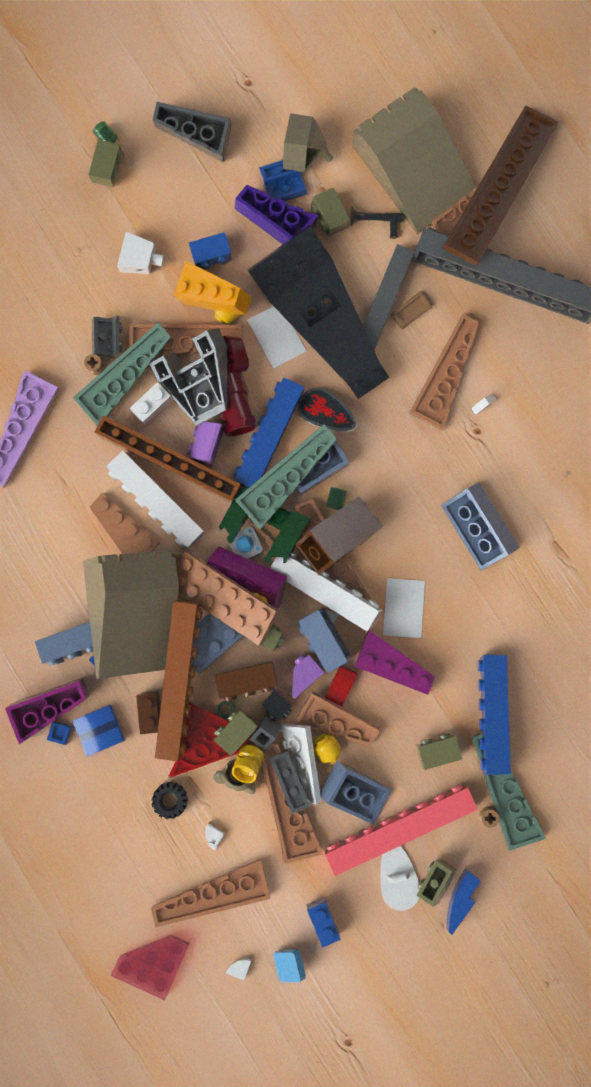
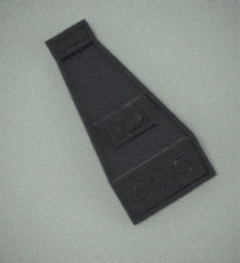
(298, 280)

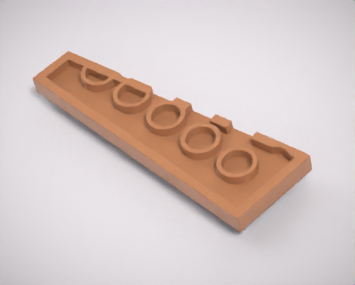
(182, 335)
(441, 386)
(342, 569)
(294, 829)
(225, 892)

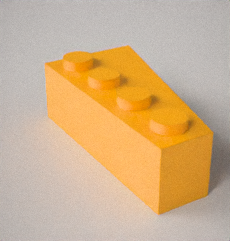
(208, 291)

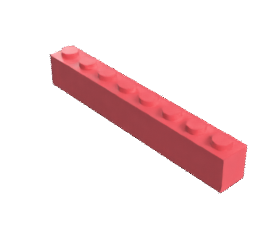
(400, 830)

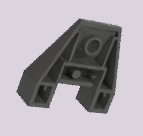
(200, 385)

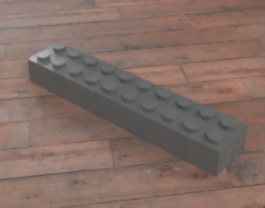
(508, 277)

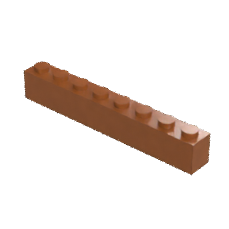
(167, 459)
(177, 680)

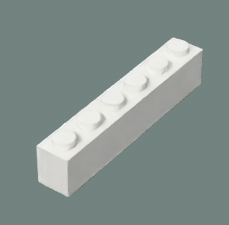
(155, 499)
(328, 592)

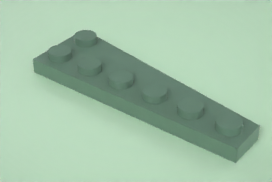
(116, 380)
(274, 488)
(515, 816)

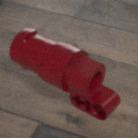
(238, 416)

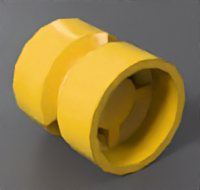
(247, 764)

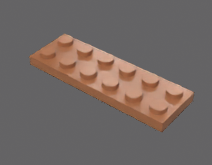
(225, 598)

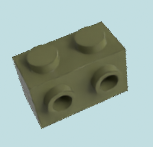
(106, 163)
(330, 212)
(273, 638)
(235, 732)
(438, 751)
(436, 882)

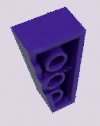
(273, 215)

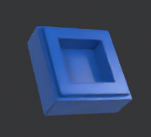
(59, 733)

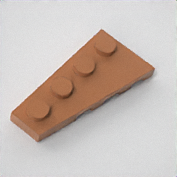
(447, 220)
(122, 528)
(337, 721)

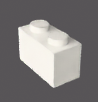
(151, 404)

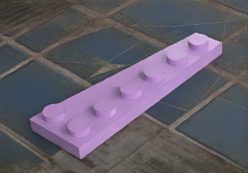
(26, 414)

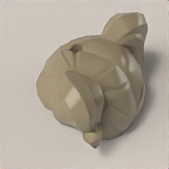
(227, 778)

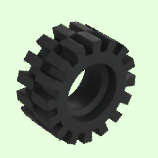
(164, 811)

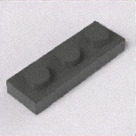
(289, 782)

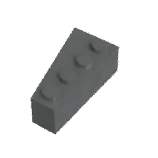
(196, 128)

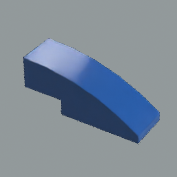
(460, 900)

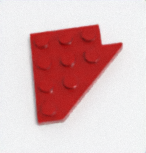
(200, 742)

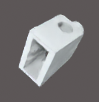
(138, 255)

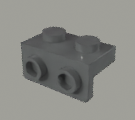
(106, 336)

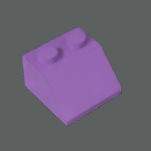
(206, 443)
(304, 674)

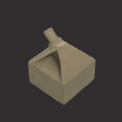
(303, 143)

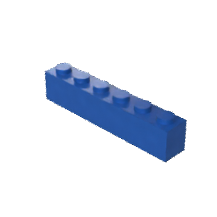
(269, 433)
(494, 715)

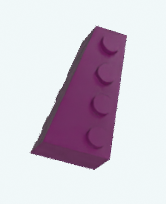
(250, 575)
(386, 661)
(42, 709)

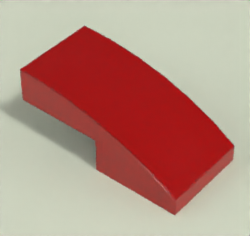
(341, 685)

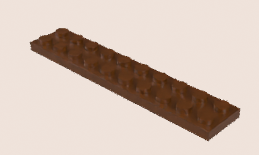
(500, 186)

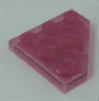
(152, 965)

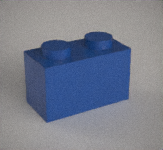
(210, 251)
(323, 922)

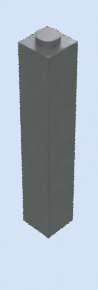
(387, 293)

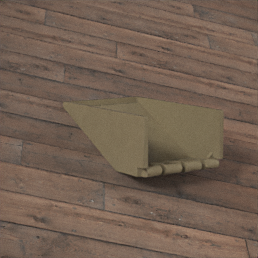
(414, 158)
(130, 610)

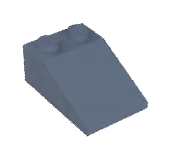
(354, 792)

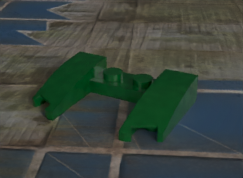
(291, 527)

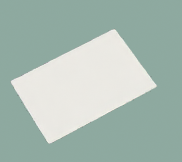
(276, 336)
(404, 608)

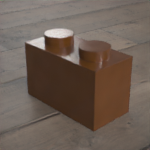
(148, 712)

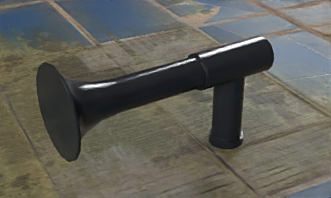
(393, 218)

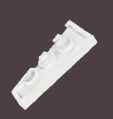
(300, 747)

